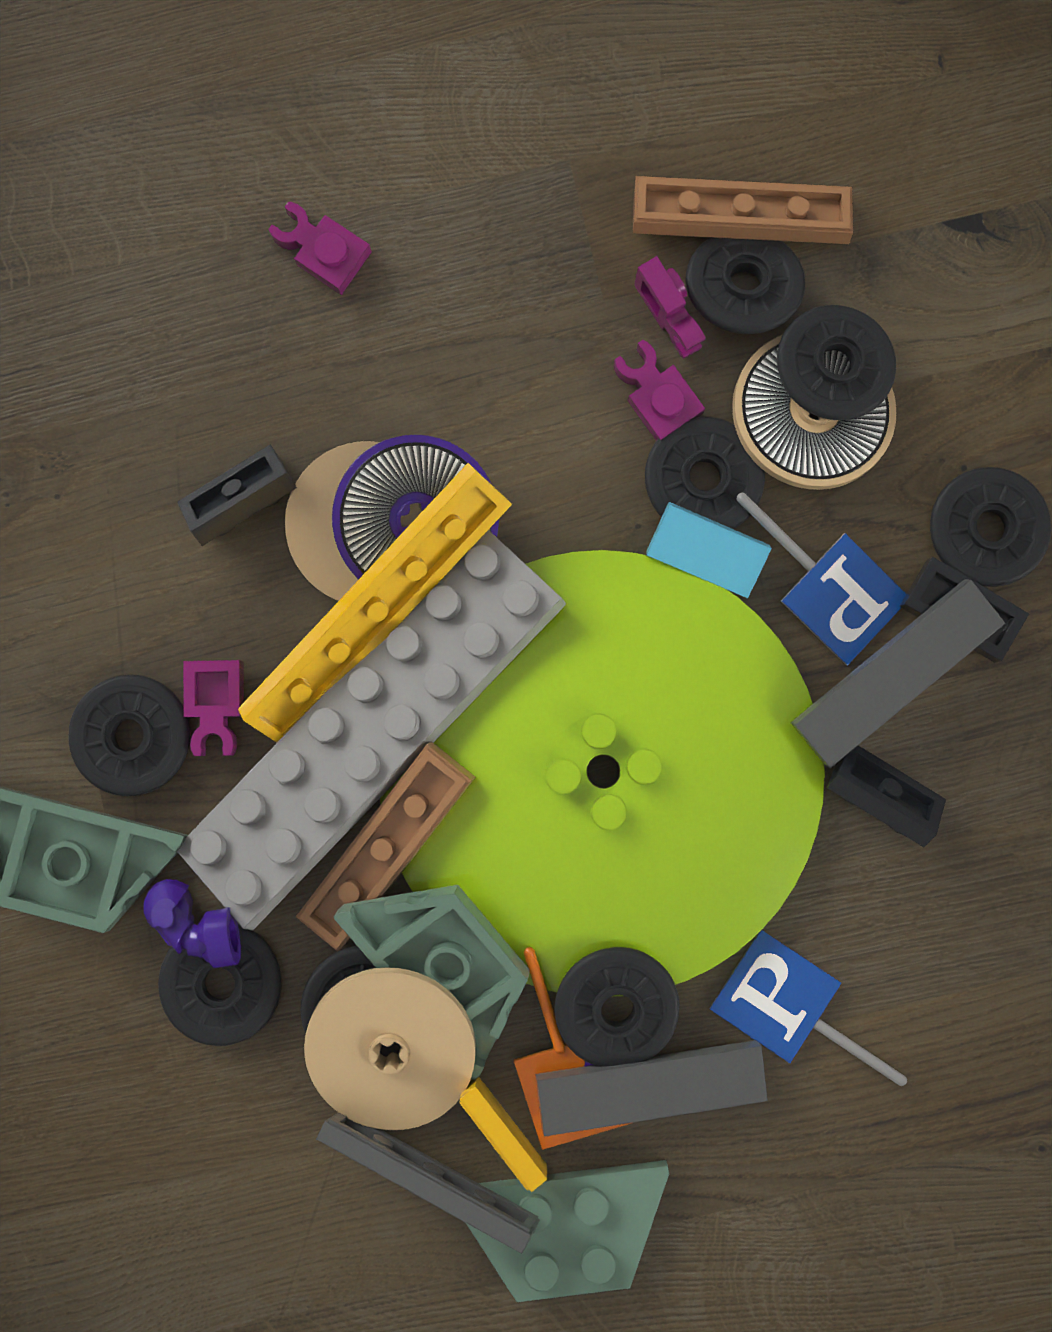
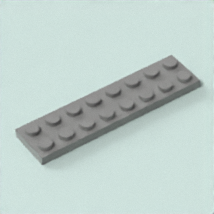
(368, 731)

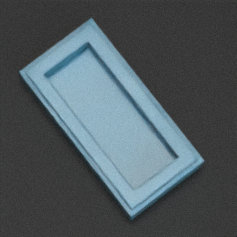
(708, 550)

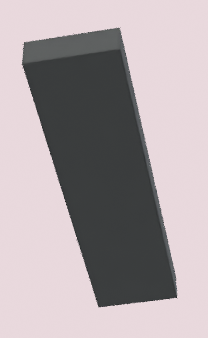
(898, 672)
(651, 1089)
(431, 1181)

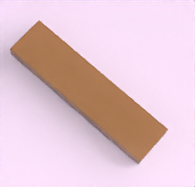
(742, 210)
(387, 840)

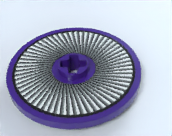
(382, 488)

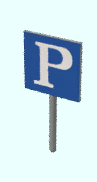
(841, 596)
(780, 999)

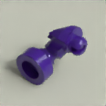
(170, 913)

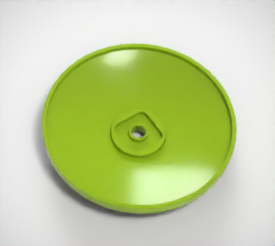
(709, 789)

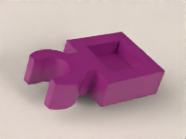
(325, 251)
(664, 296)
(662, 398)
(213, 694)

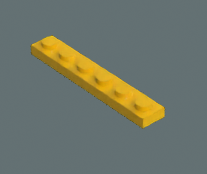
(377, 602)

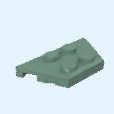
(76, 860)
(450, 942)
(586, 1232)

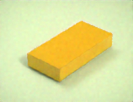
(504, 1134)

